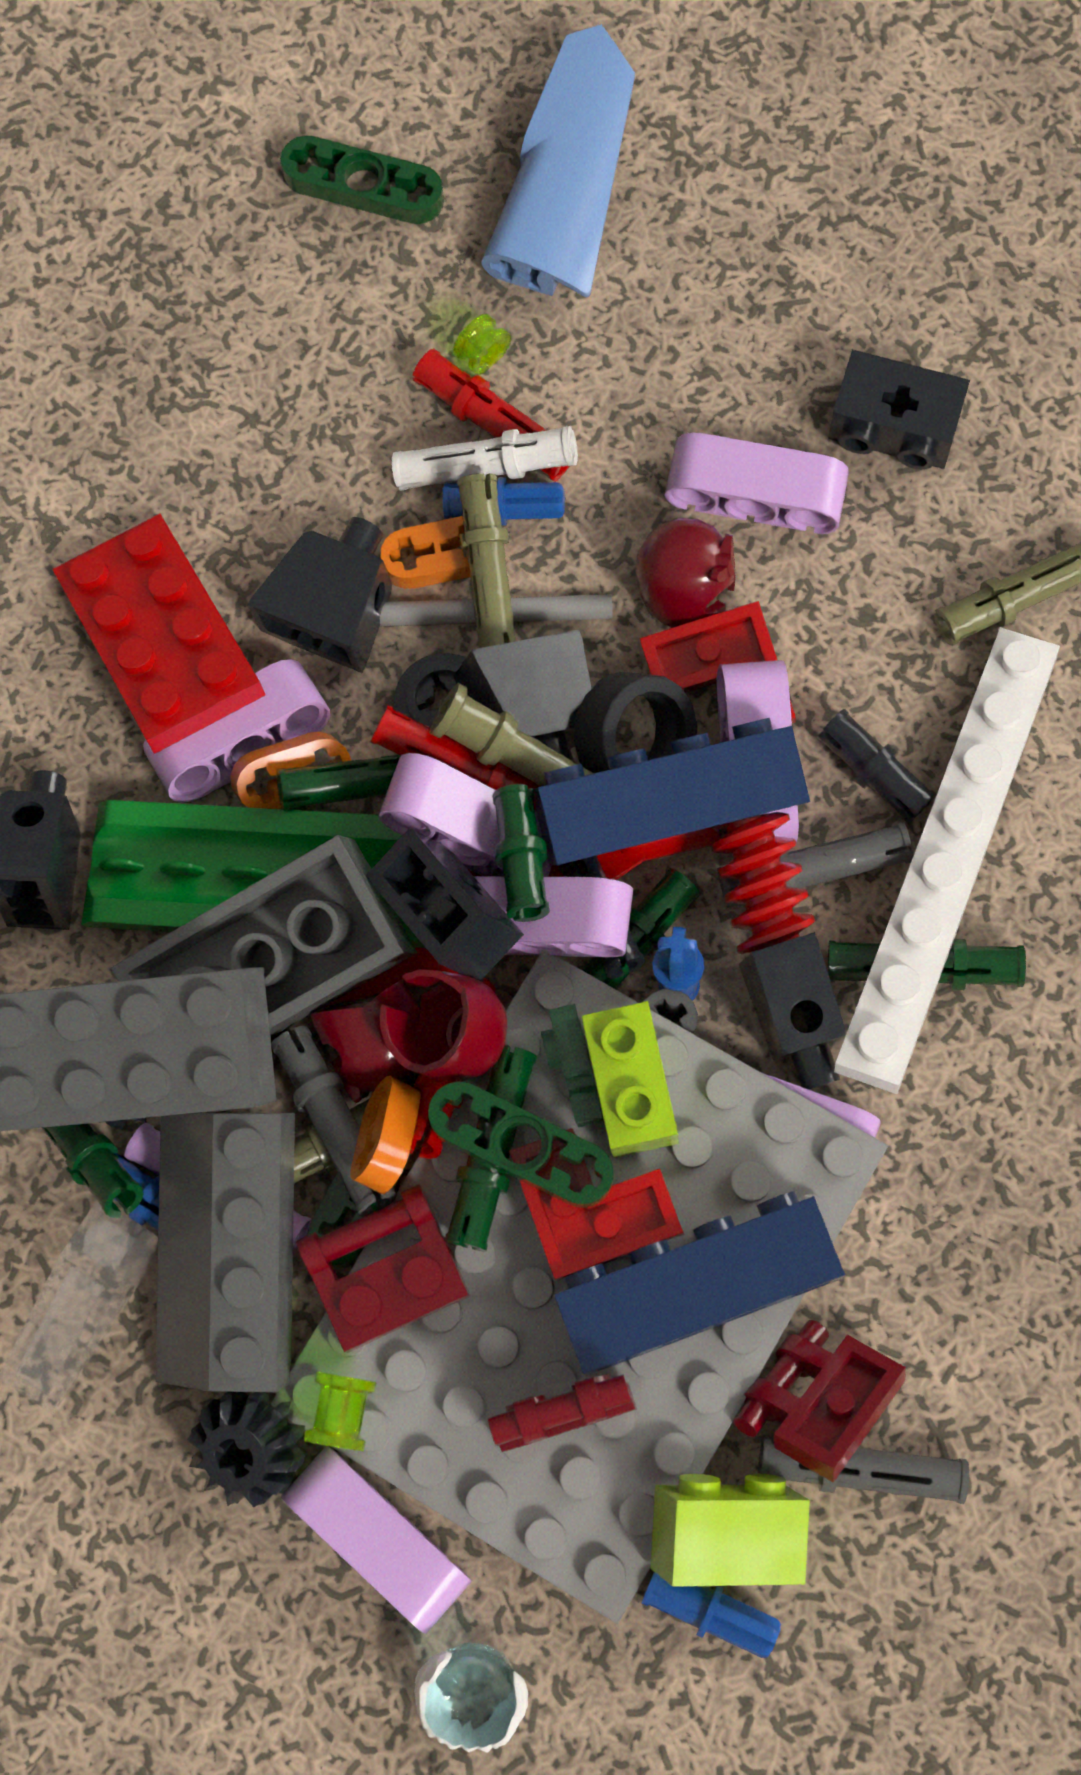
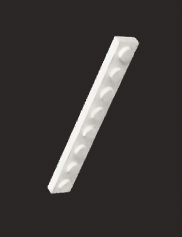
(946, 862)

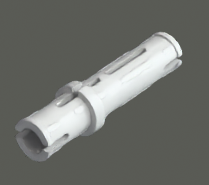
(508, 455)

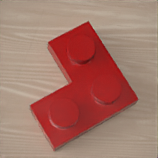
(696, 649)
(579, 1238)

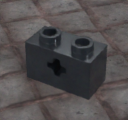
(880, 386)
(444, 905)

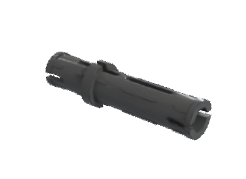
(844, 857)
(321, 1097)
(878, 1472)

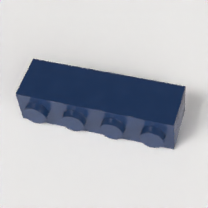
(669, 794)
(698, 1285)

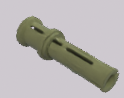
(495, 737)

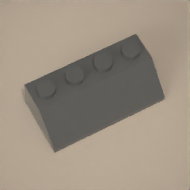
(225, 1251)

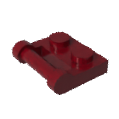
(392, 1289)

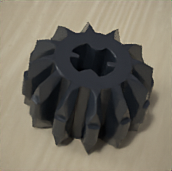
(247, 1446)

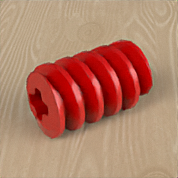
(762, 881)

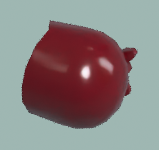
(684, 570)
(457, 1029)
(358, 1039)

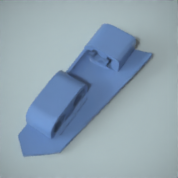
(566, 170)

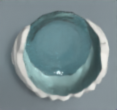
(470, 1697)

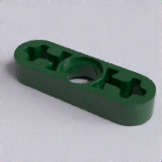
(352, 159)
(468, 1136)

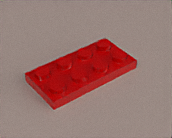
(158, 633)

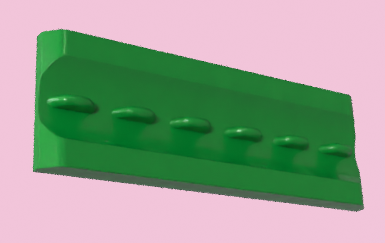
(176, 861)

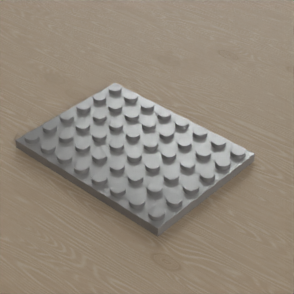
(585, 1498)

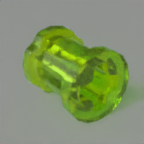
(340, 1411)

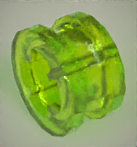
(481, 344)

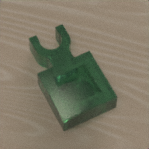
(567, 1050)

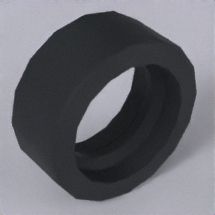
(605, 703)

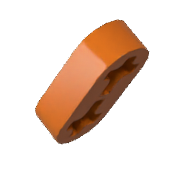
(429, 541)
(285, 754)
(385, 1135)

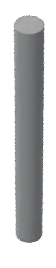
(523, 608)

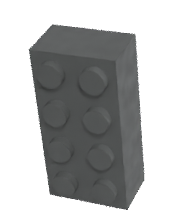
(309, 926)
(135, 1049)

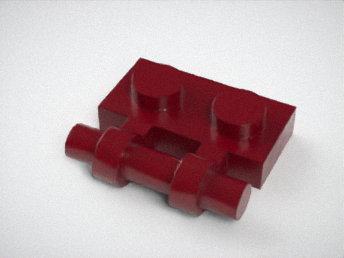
(837, 1407)
(543, 1418)

